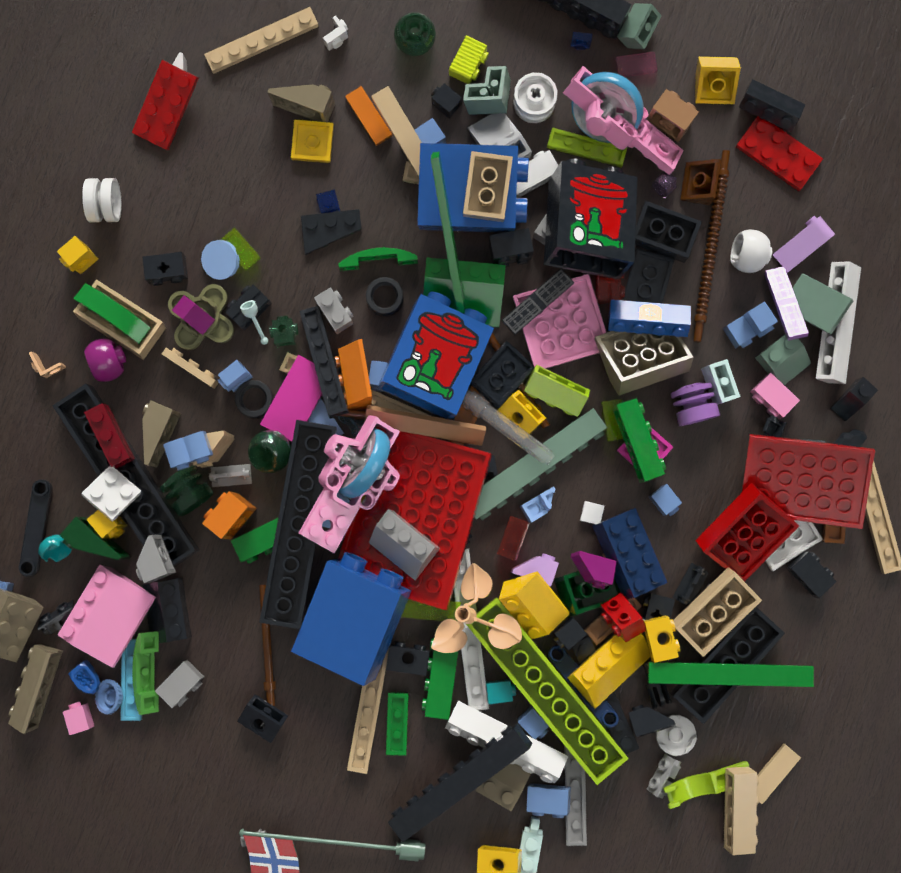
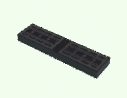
(537, 301)

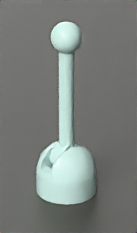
(250, 310)

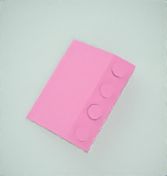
(106, 615)

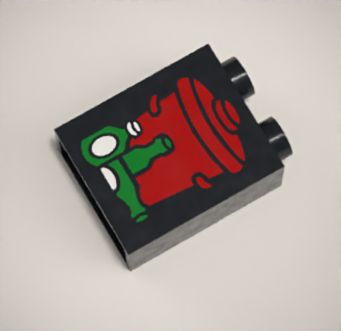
(591, 219)

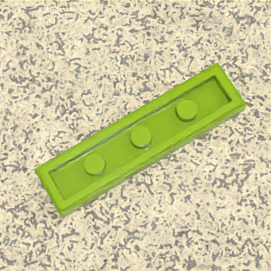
(586, 147)

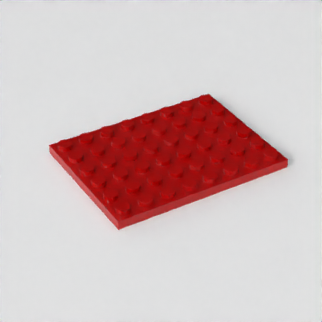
(435, 495)

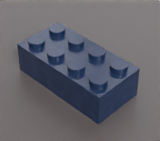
(628, 544)

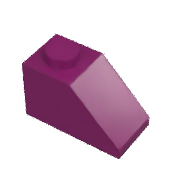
(595, 569)

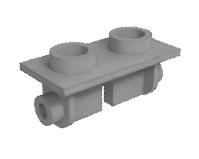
(230, 475)
(666, 768)

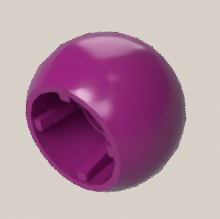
(105, 359)

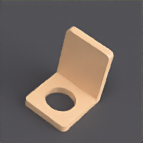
(38, 366)

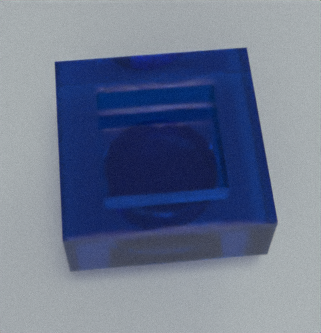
(581, 40)
(328, 201)

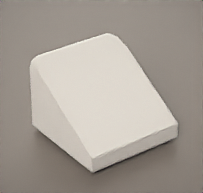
(180, 62)

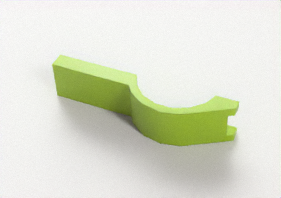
(698, 785)

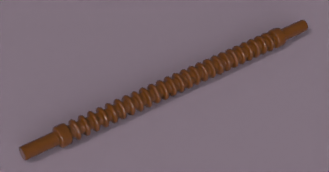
(700, 318)

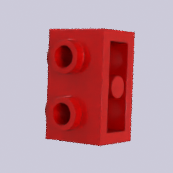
(623, 618)

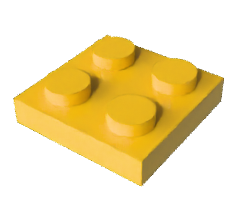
(312, 141)

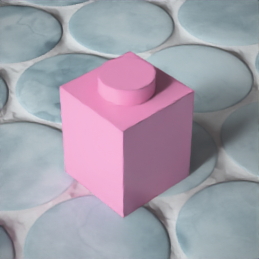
(78, 718)

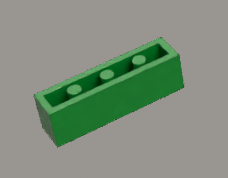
(255, 542)
(440, 684)

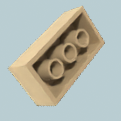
(104, 327)
(716, 611)

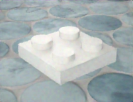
(111, 493)

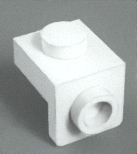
(337, 36)

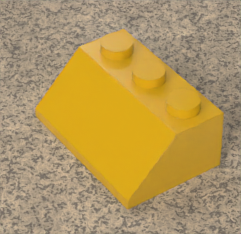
(533, 604)

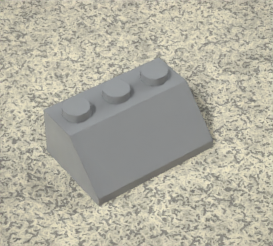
(403, 544)

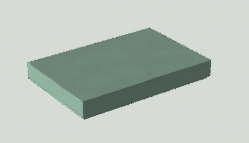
(820, 304)

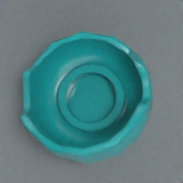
(53, 548)

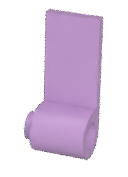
(804, 243)

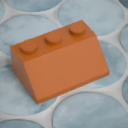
(354, 375)

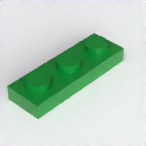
(397, 723)

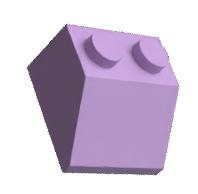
(544, 565)

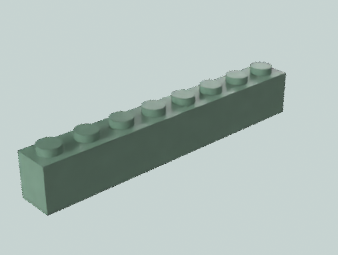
(528, 468)

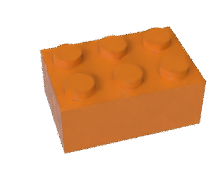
(228, 515)

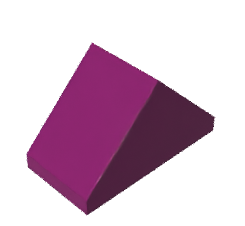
(193, 315)

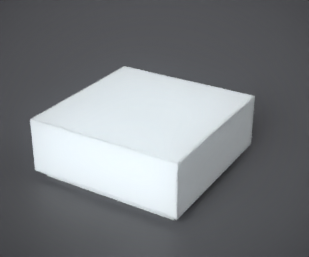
(592, 512)

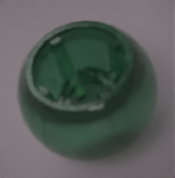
(418, 44)
(269, 451)

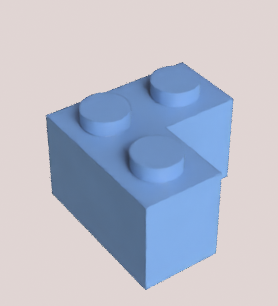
(755, 322)

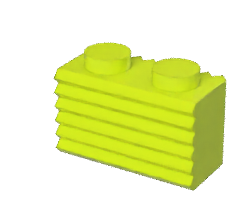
(468, 60)

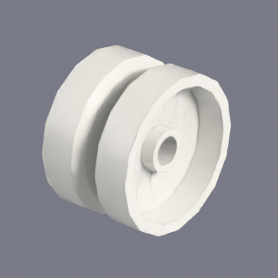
(535, 97)
(102, 200)

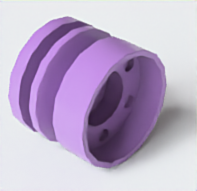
(695, 404)

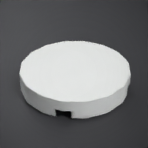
(677, 739)

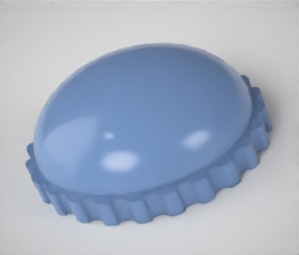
(109, 696)

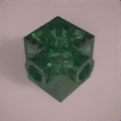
(283, 338)

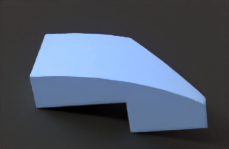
(538, 506)

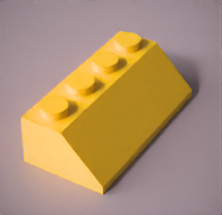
(609, 668)

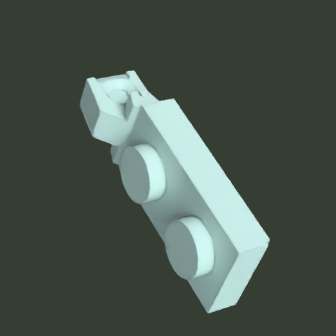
(531, 846)

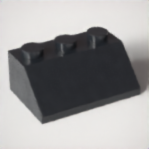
(169, 610)

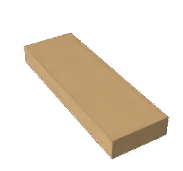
(775, 771)

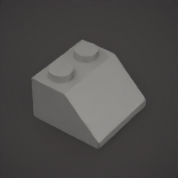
(154, 560)

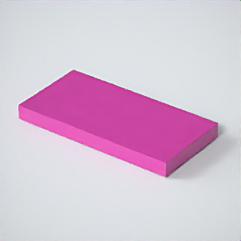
(295, 398)

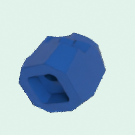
(85, 677)

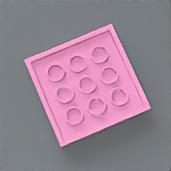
(565, 327)

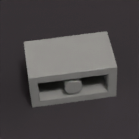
(179, 684)

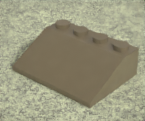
(641, 358)

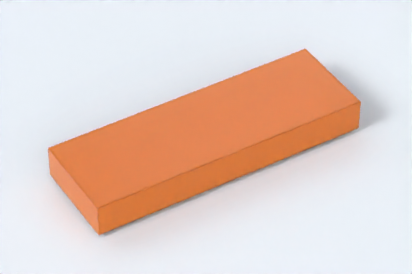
(368, 116)

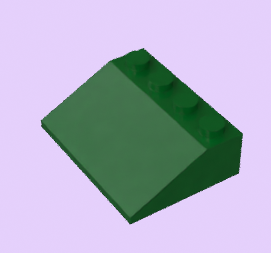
(480, 283)

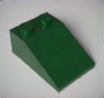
(82, 536)
(581, 596)

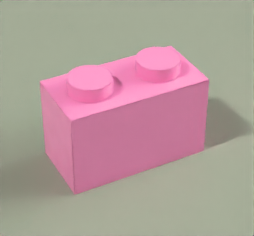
(774, 396)

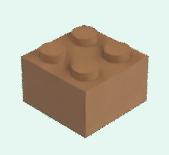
(672, 115)

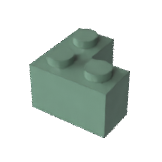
(489, 96)

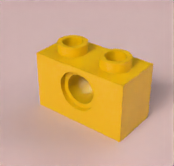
(76, 255)
(520, 404)
(663, 651)
(509, 856)

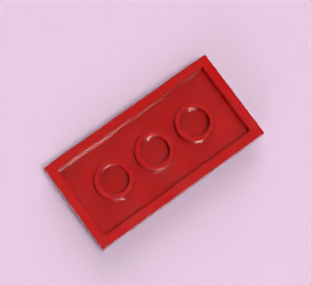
(165, 105)
(779, 153)

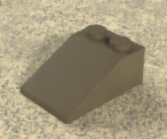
(304, 100)
(157, 430)
(505, 786)

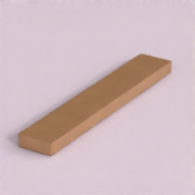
(429, 425)

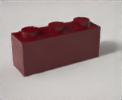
(109, 435)

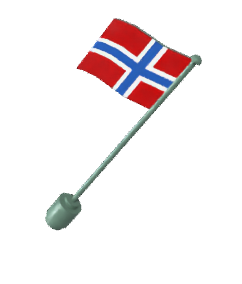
(278, 854)

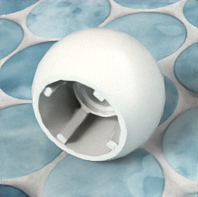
(750, 251)

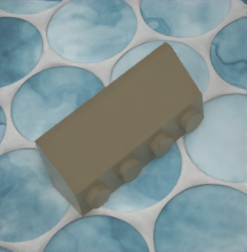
(34, 688)

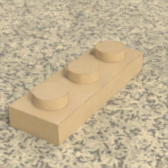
(191, 366)

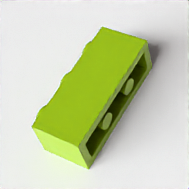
(556, 391)

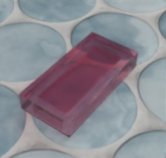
(636, 64)

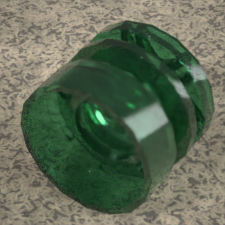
(184, 487)

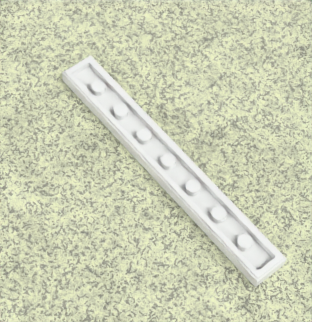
(472, 650)

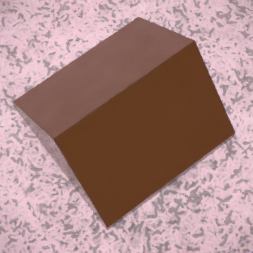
(700, 181)

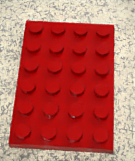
(811, 478)

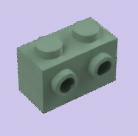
(639, 26)

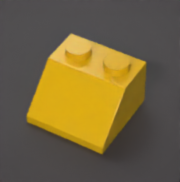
(717, 80)

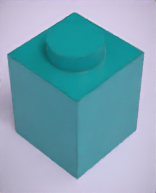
(500, 691)

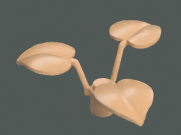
(449, 634)

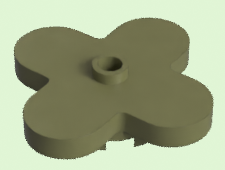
(213, 301)

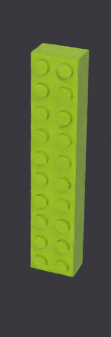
(552, 699)

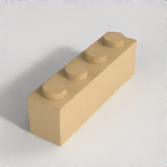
(740, 810)

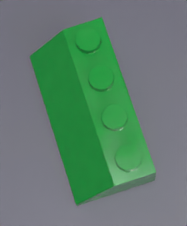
(638, 440)

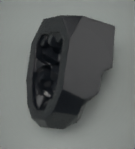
(852, 438)

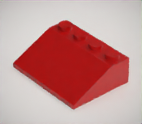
(746, 532)

